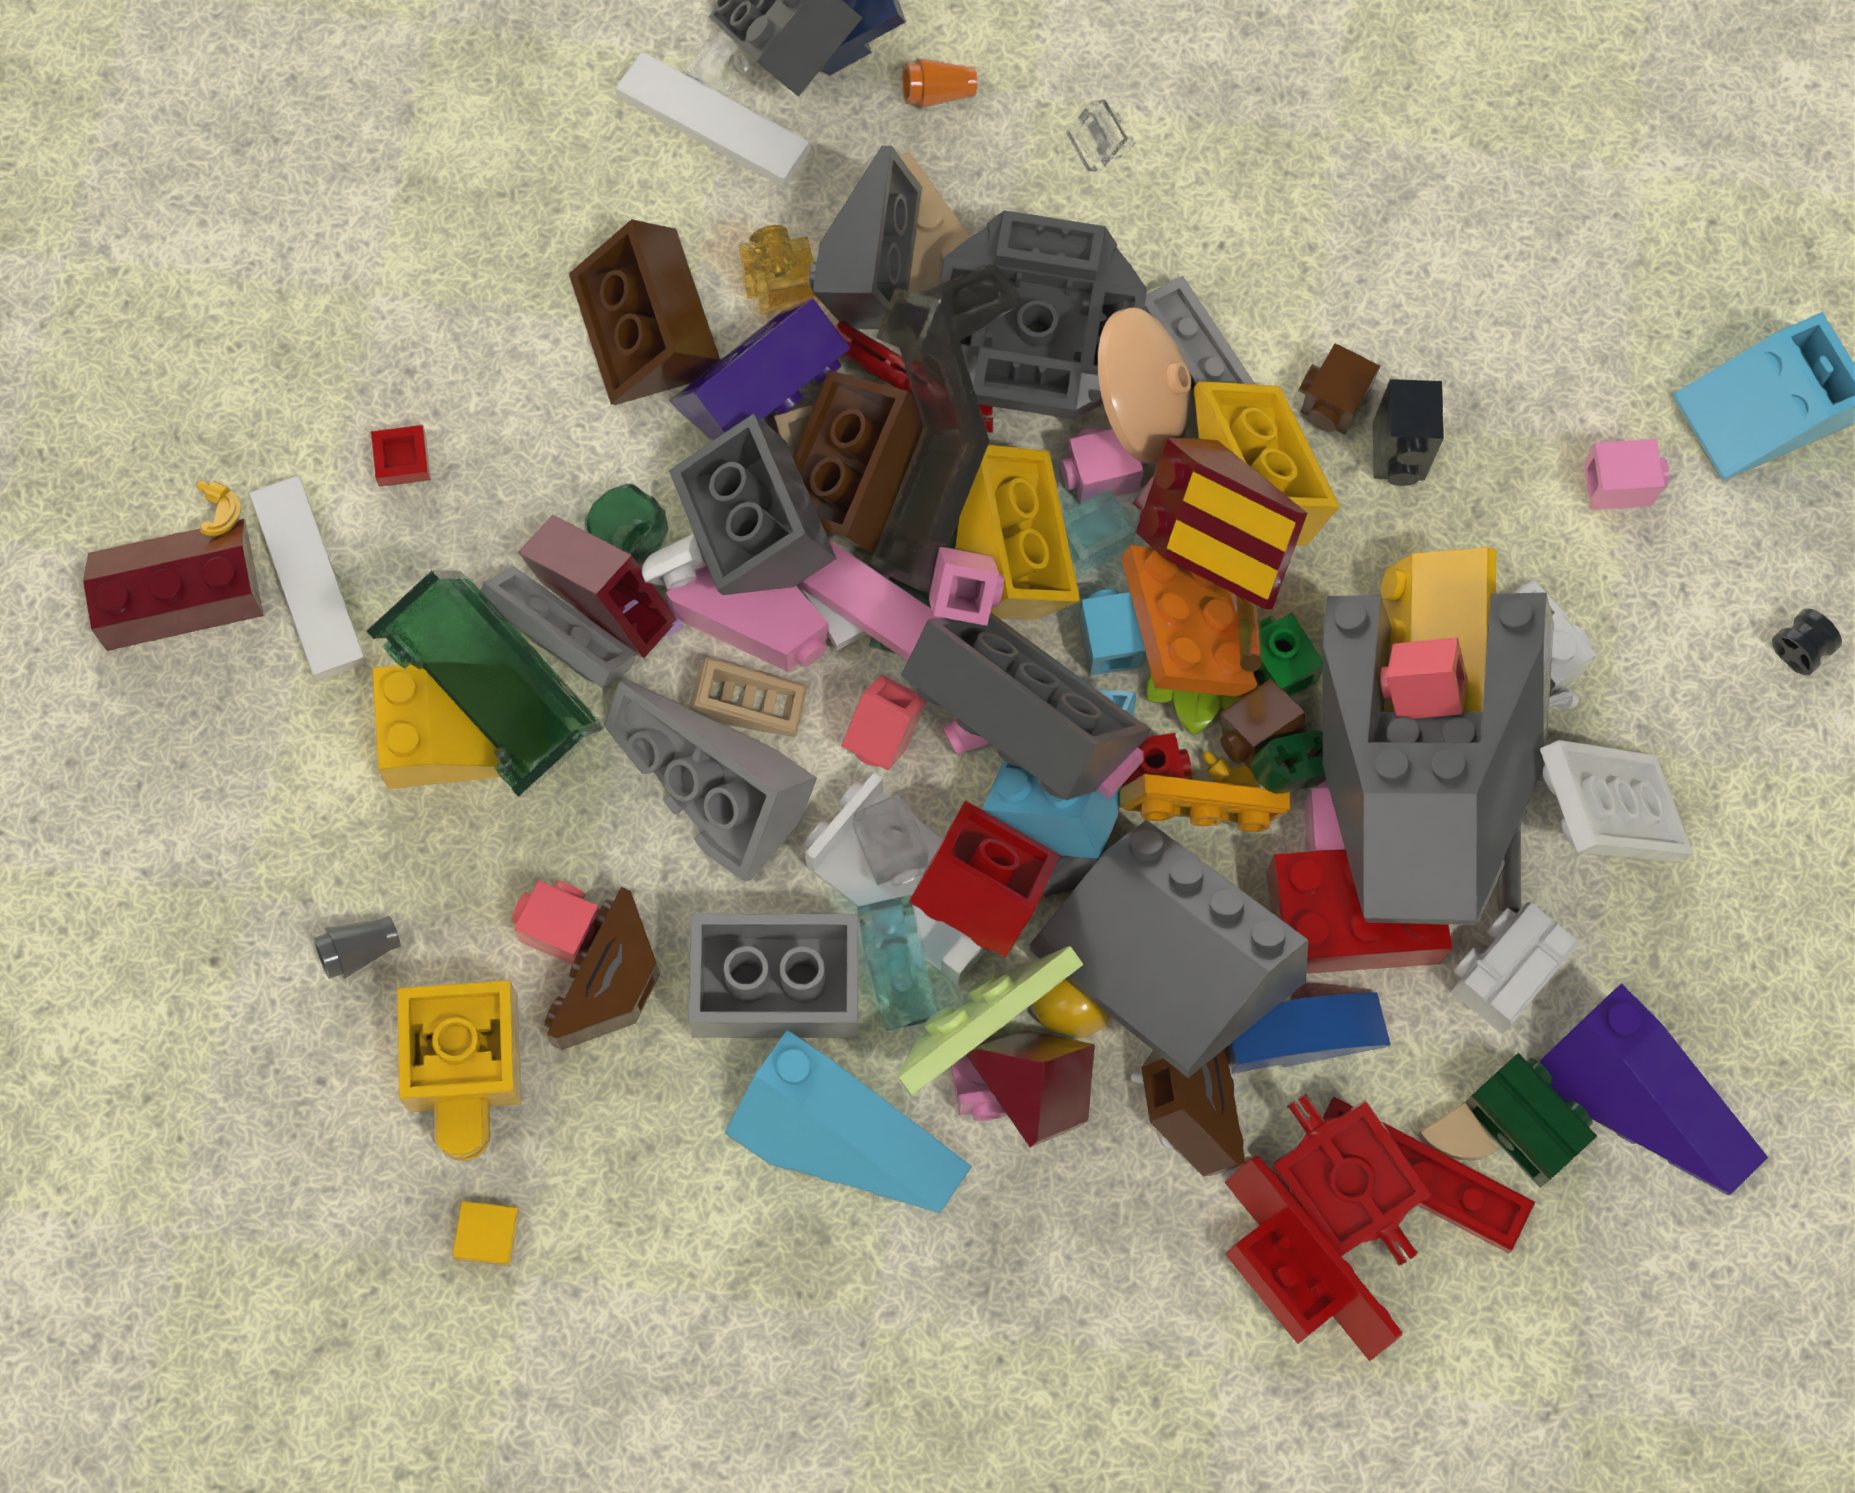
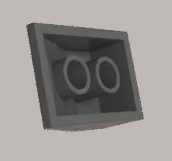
(869, 244)

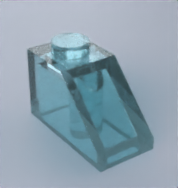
(897, 962)

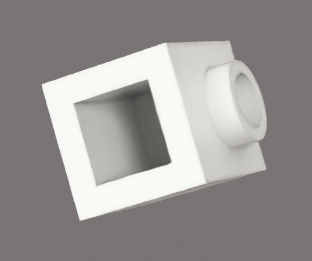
(1570, 654)

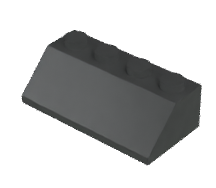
(1023, 704)

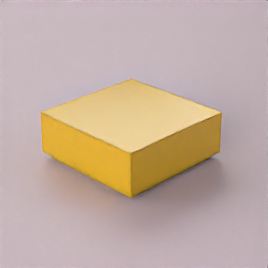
(486, 1233)

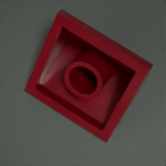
(1038, 1081)

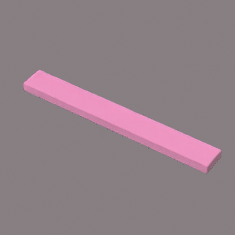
(897, 620)

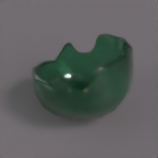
(628, 521)

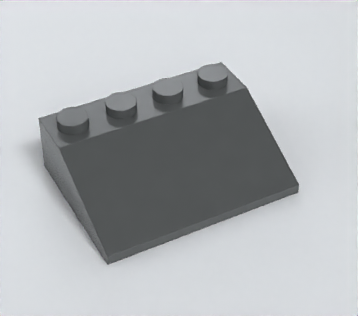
(1174, 948)

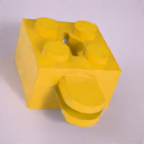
(459, 1059)

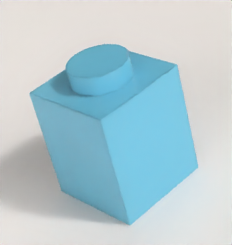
(1110, 632)

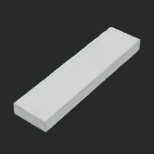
(713, 119)
(307, 578)

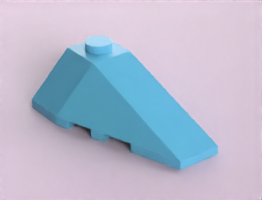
(828, 1124)

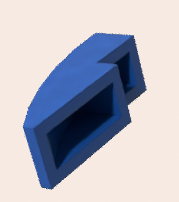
(1311, 1031)

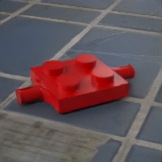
(1352, 1178)

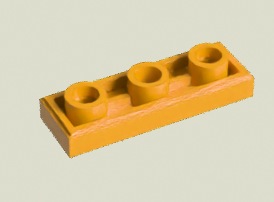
(1203, 802)

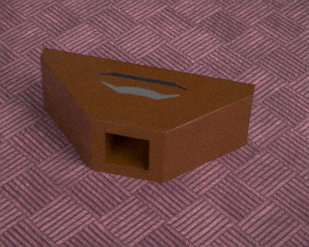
(609, 978)
(1196, 1112)

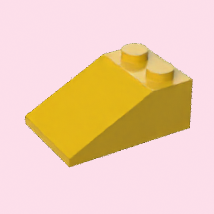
(1266, 435)
(1020, 522)
(425, 733)

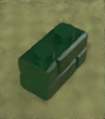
(1531, 1118)

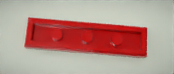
(1460, 1192)

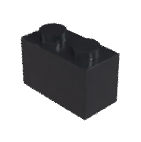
(1407, 431)

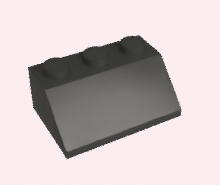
(751, 511)

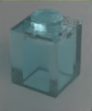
(1097, 532)

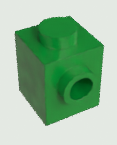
(1287, 655)

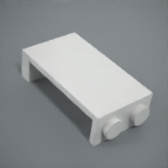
(840, 862)

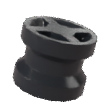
(1807, 641)

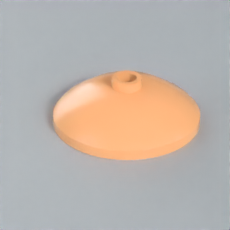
(1143, 383)

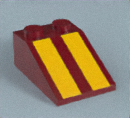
(1221, 519)

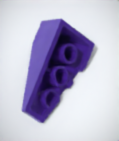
(1651, 1093)

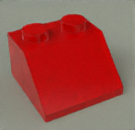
(985, 879)

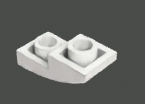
(674, 564)

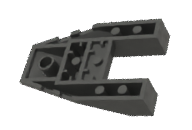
(1432, 797)

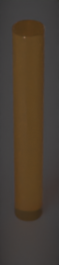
(1248, 635)

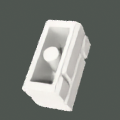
(1514, 966)

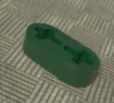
(1295, 754)

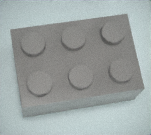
(773, 975)

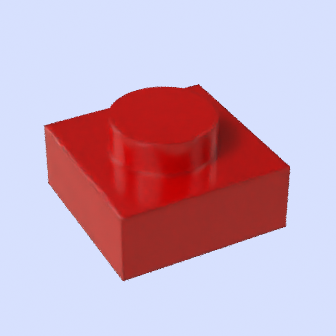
(400, 455)

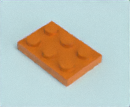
(1185, 626)

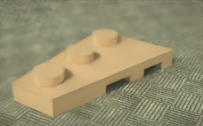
(936, 232)

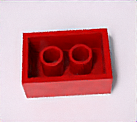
(1320, 902)

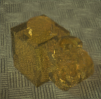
(776, 269)

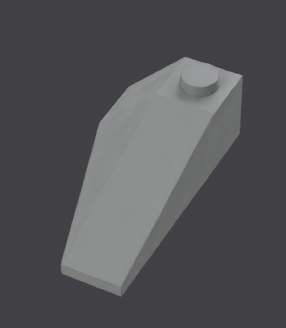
(727, 783)

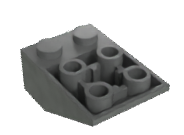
(787, 35)

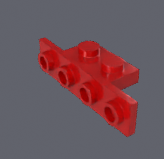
(1300, 1269)

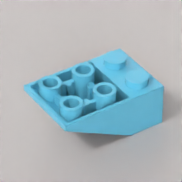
(1772, 397)
(1066, 826)

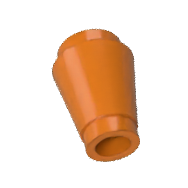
(937, 82)

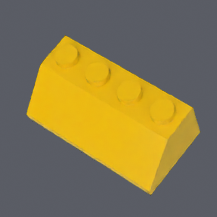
(1441, 599)

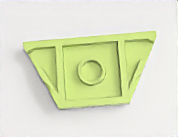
(991, 1006)

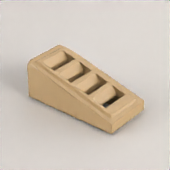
(743, 715)

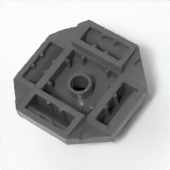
(1070, 285)

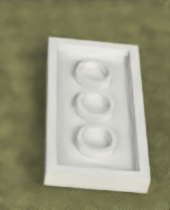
(1614, 802)

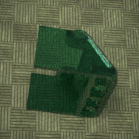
(490, 675)

